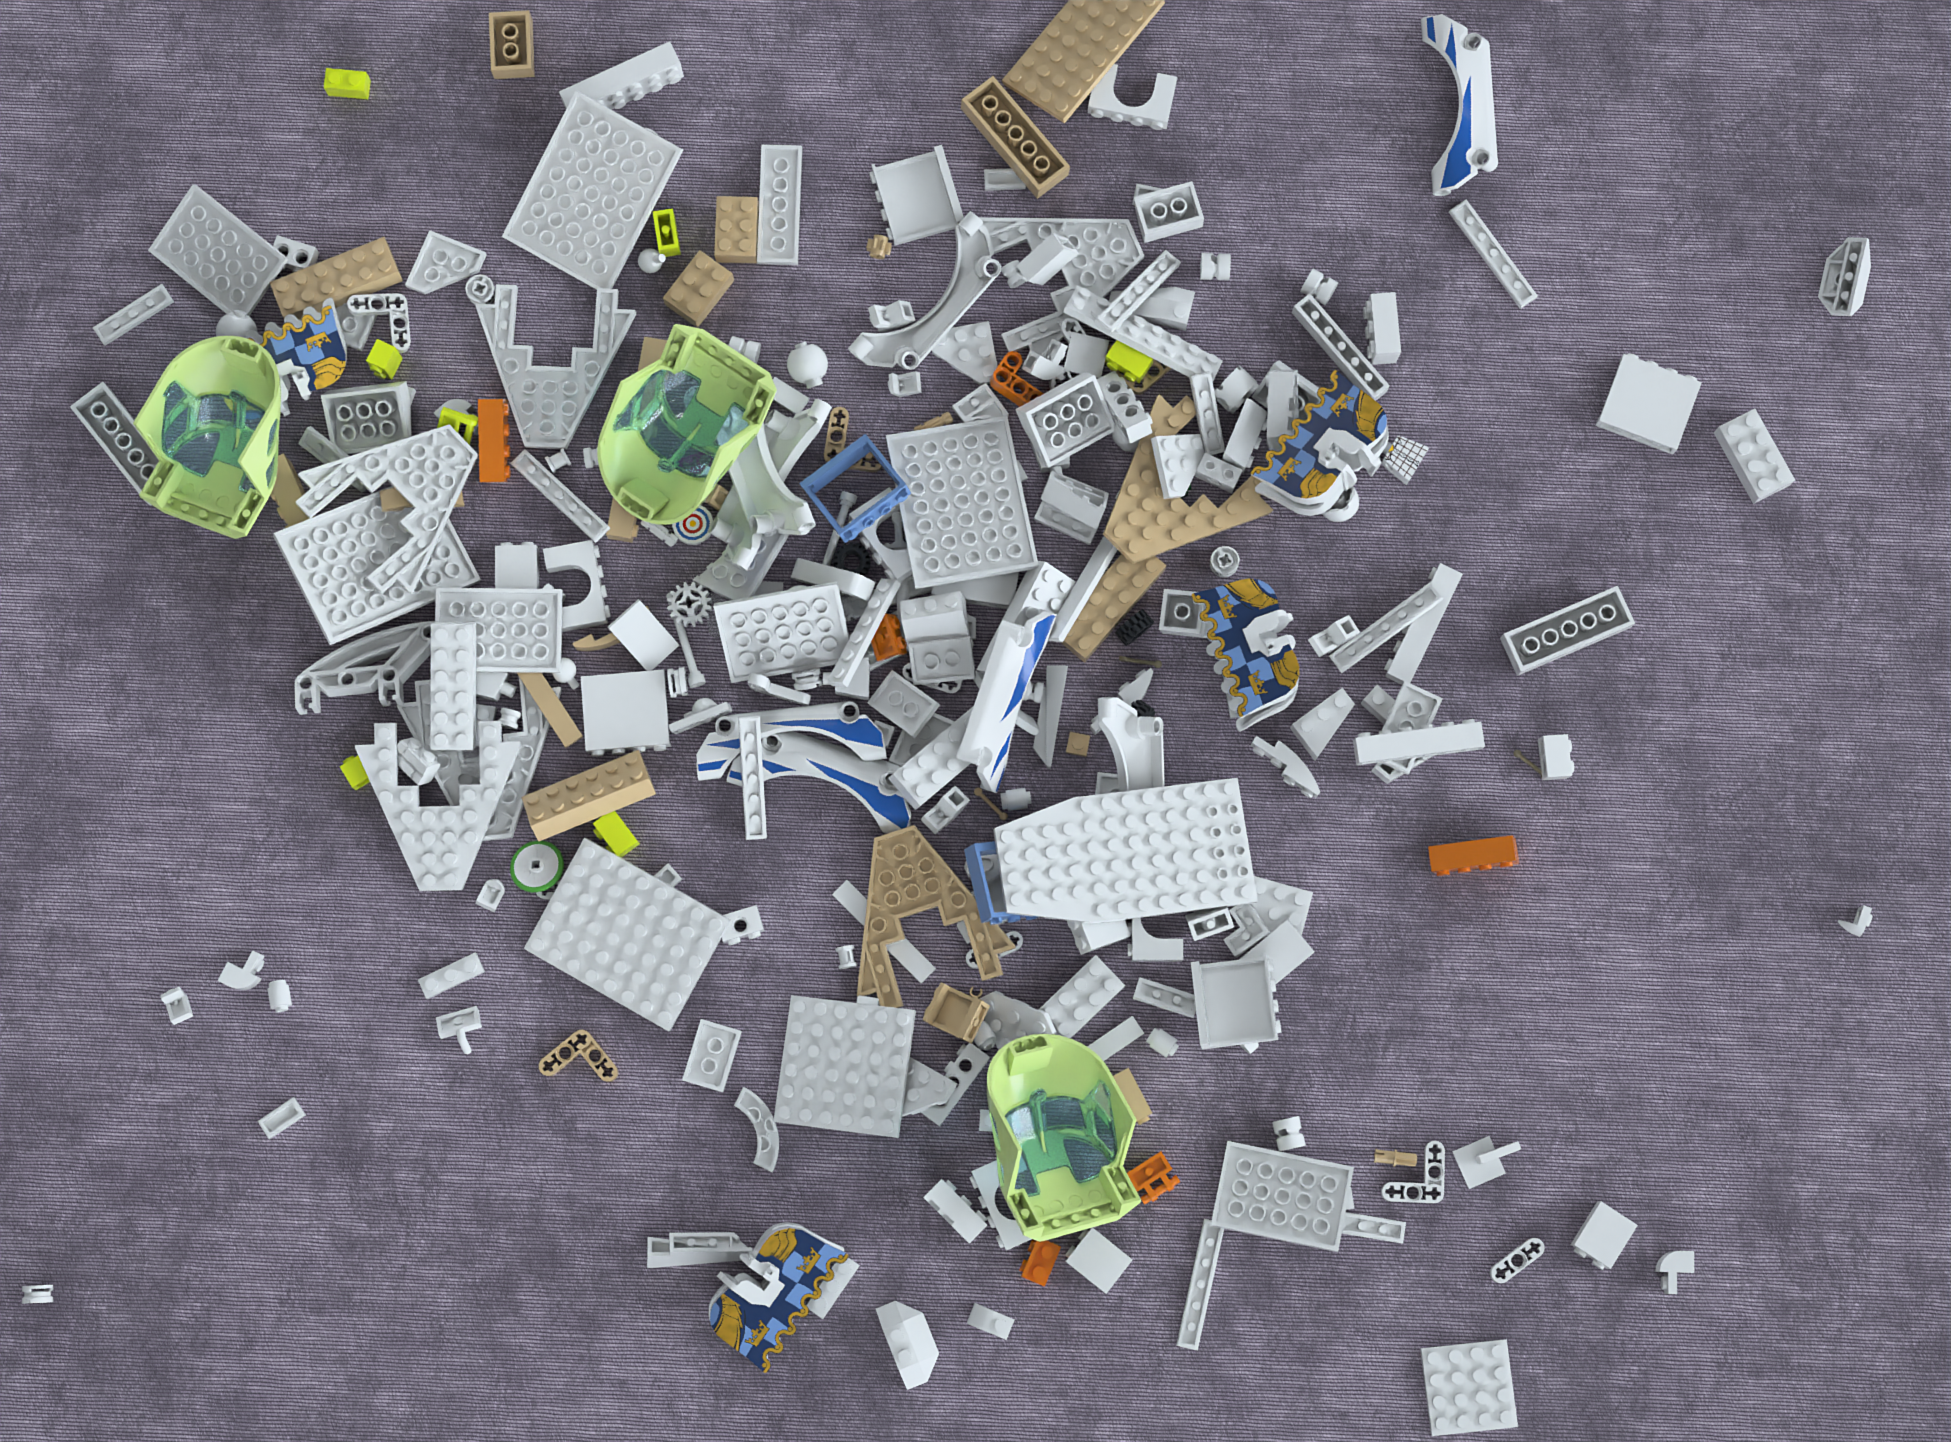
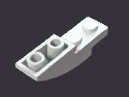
(1129, 693)
(1295, 770)

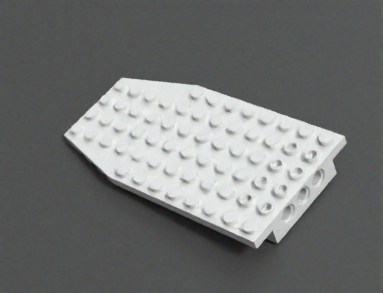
(1129, 854)

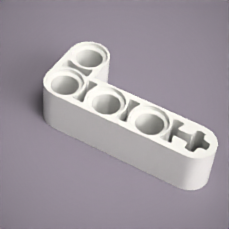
(848, 582)

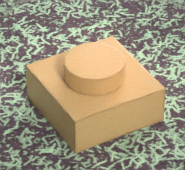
(717, 497)
(1078, 744)

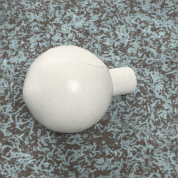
(650, 260)
(567, 674)
(701, 705)

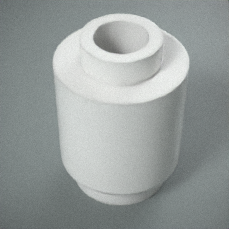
(1015, 799)
(279, 995)
(985, 1037)
(1162, 1042)

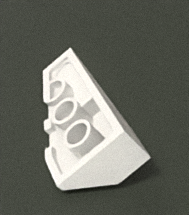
(1165, 307)

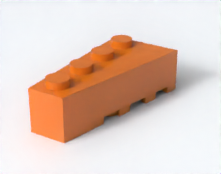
(493, 440)
(1473, 855)

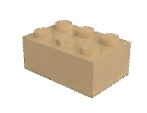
(511, 44)
(736, 229)
(698, 289)

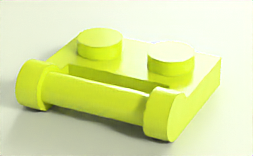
(455, 418)

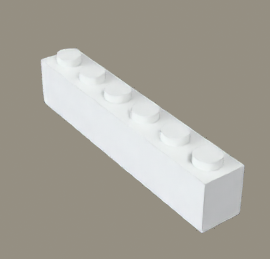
(1339, 347)
(1420, 632)
(1418, 743)

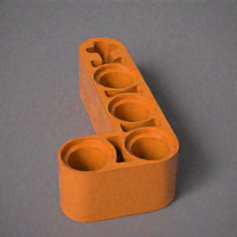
(1012, 380)

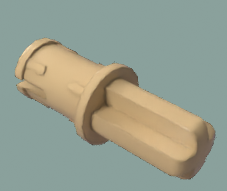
(1395, 1158)

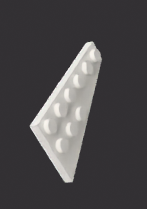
(734, 583)

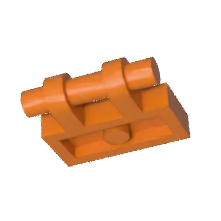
(1148, 1172)

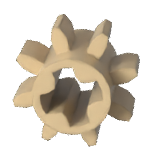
(879, 246)

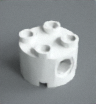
(1234, 388)

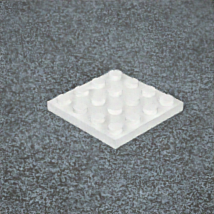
(1468, 1387)

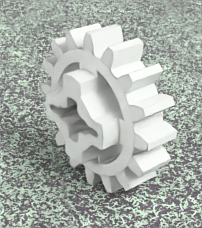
(681, 606)

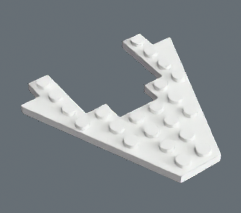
(1105, 257)
(551, 399)
(424, 470)
(449, 773)
(439, 840)

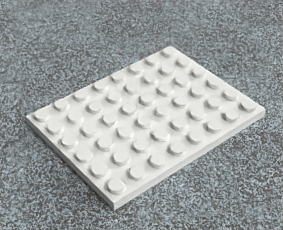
(592, 192)
(964, 502)
(347, 544)
(627, 934)

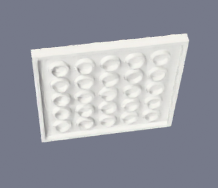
(844, 1066)

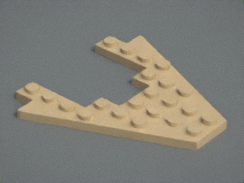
(1148, 524)
(907, 880)

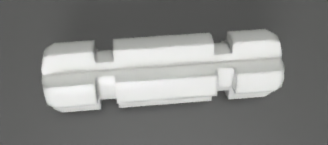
(661, 532)

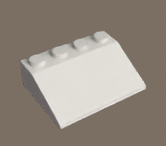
(367, 416)
(1066, 418)

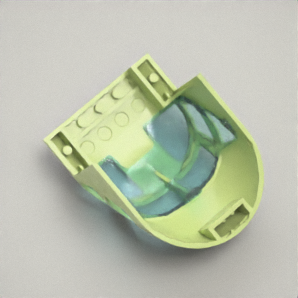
(681, 425)
(214, 434)
(1059, 1136)

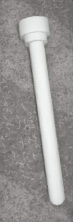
(847, 500)
(695, 677)

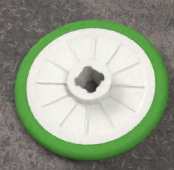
(531, 878)

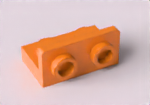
(888, 639)
(1040, 1261)

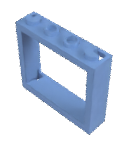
(836, 467)
(973, 857)

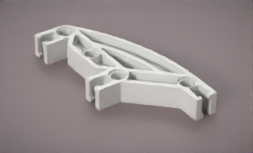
(404, 644)

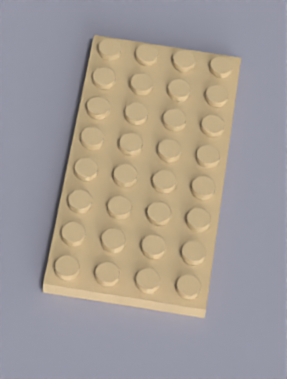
(1078, 52)

